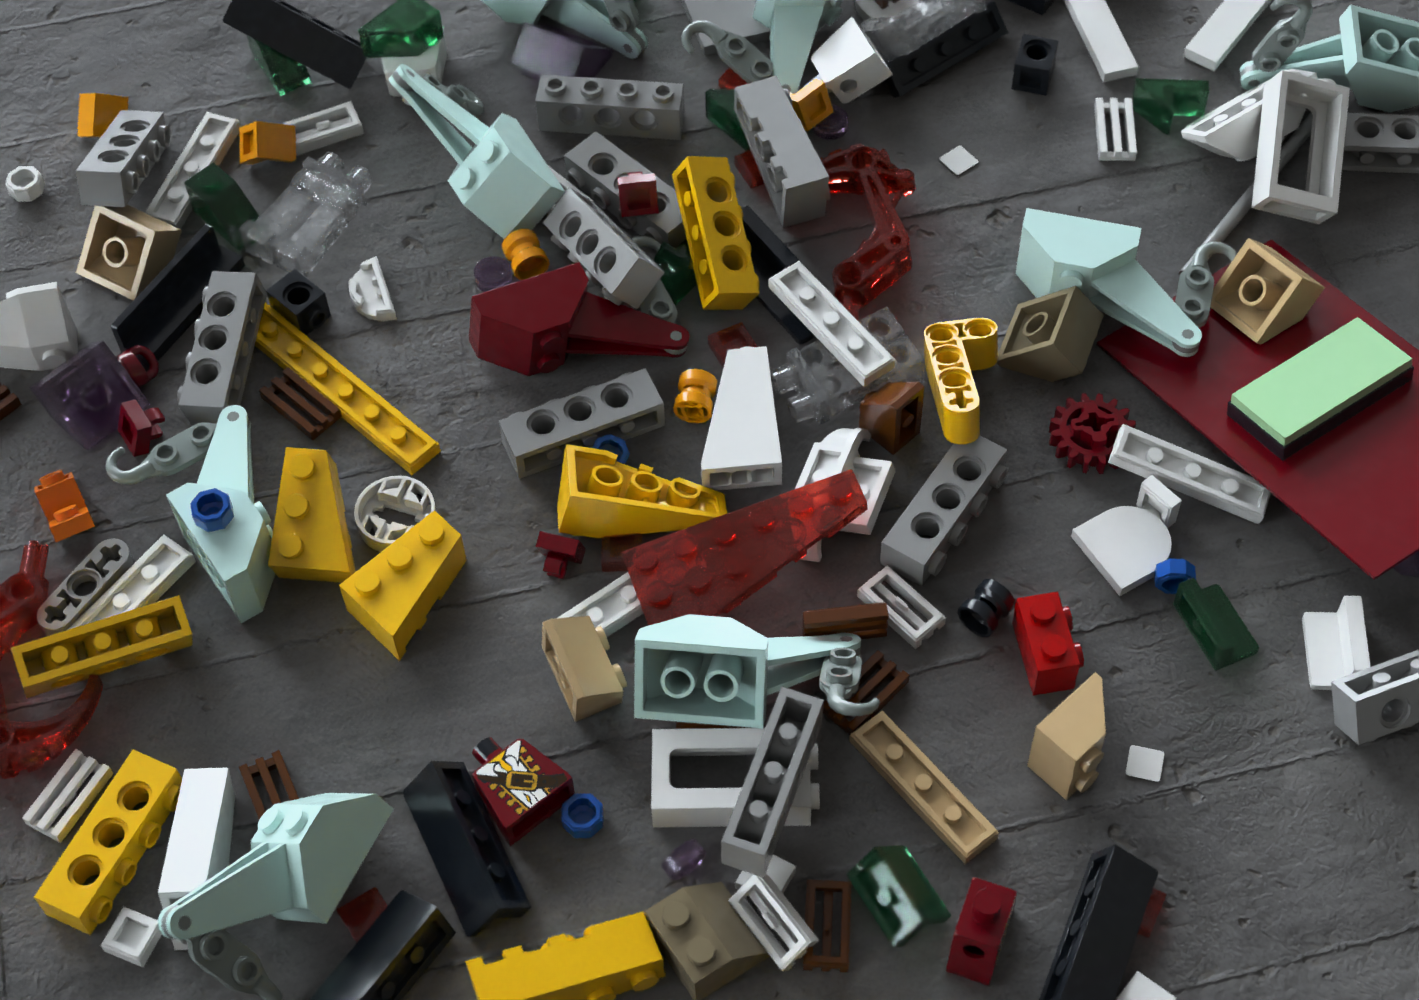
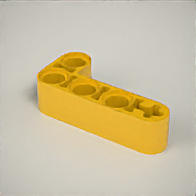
(951, 354)

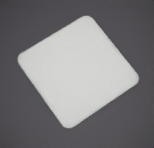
(958, 160)
(1145, 763)

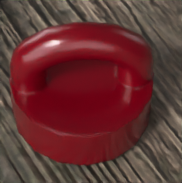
(134, 367)

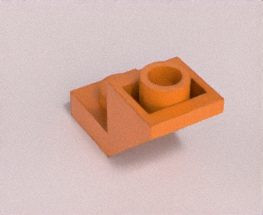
(63, 505)

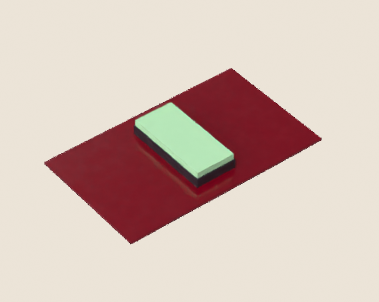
(1309, 414)

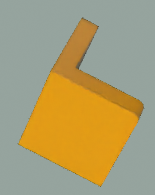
(812, 104)
(98, 112)
(267, 142)

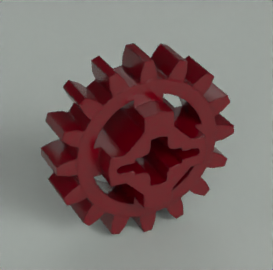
(1090, 432)

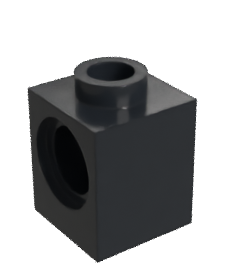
(1034, 64)
(299, 301)

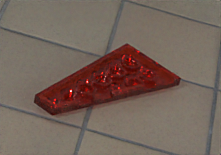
(736, 554)

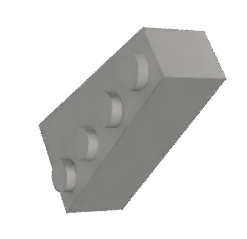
(782, 151)

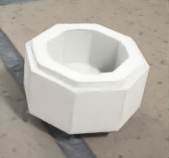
(25, 183)

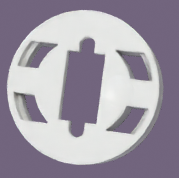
(396, 494)

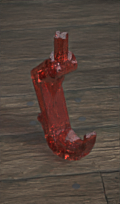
(879, 261)
(39, 740)

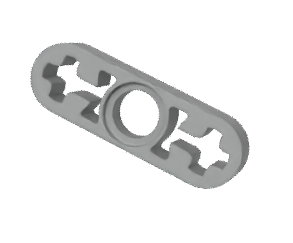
(86, 571)

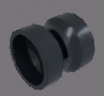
(986, 608)

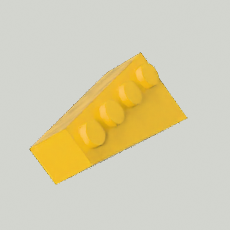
(594, 967)

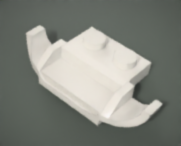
(838, 454)

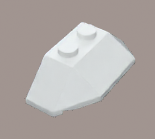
(1235, 126)

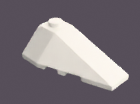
(36, 329)

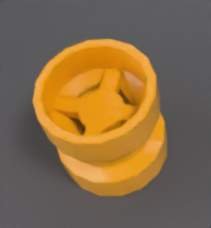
(525, 254)
(695, 396)

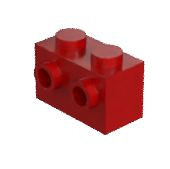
(1046, 643)

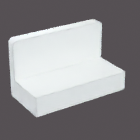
(1335, 643)

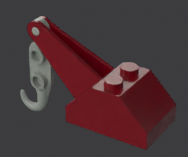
(549, 315)

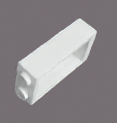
(1329, 110)
(714, 805)

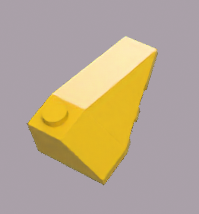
(612, 498)

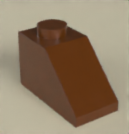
(893, 414)

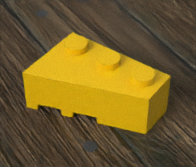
(310, 520)
(404, 582)

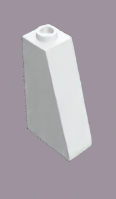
(743, 429)
(198, 836)

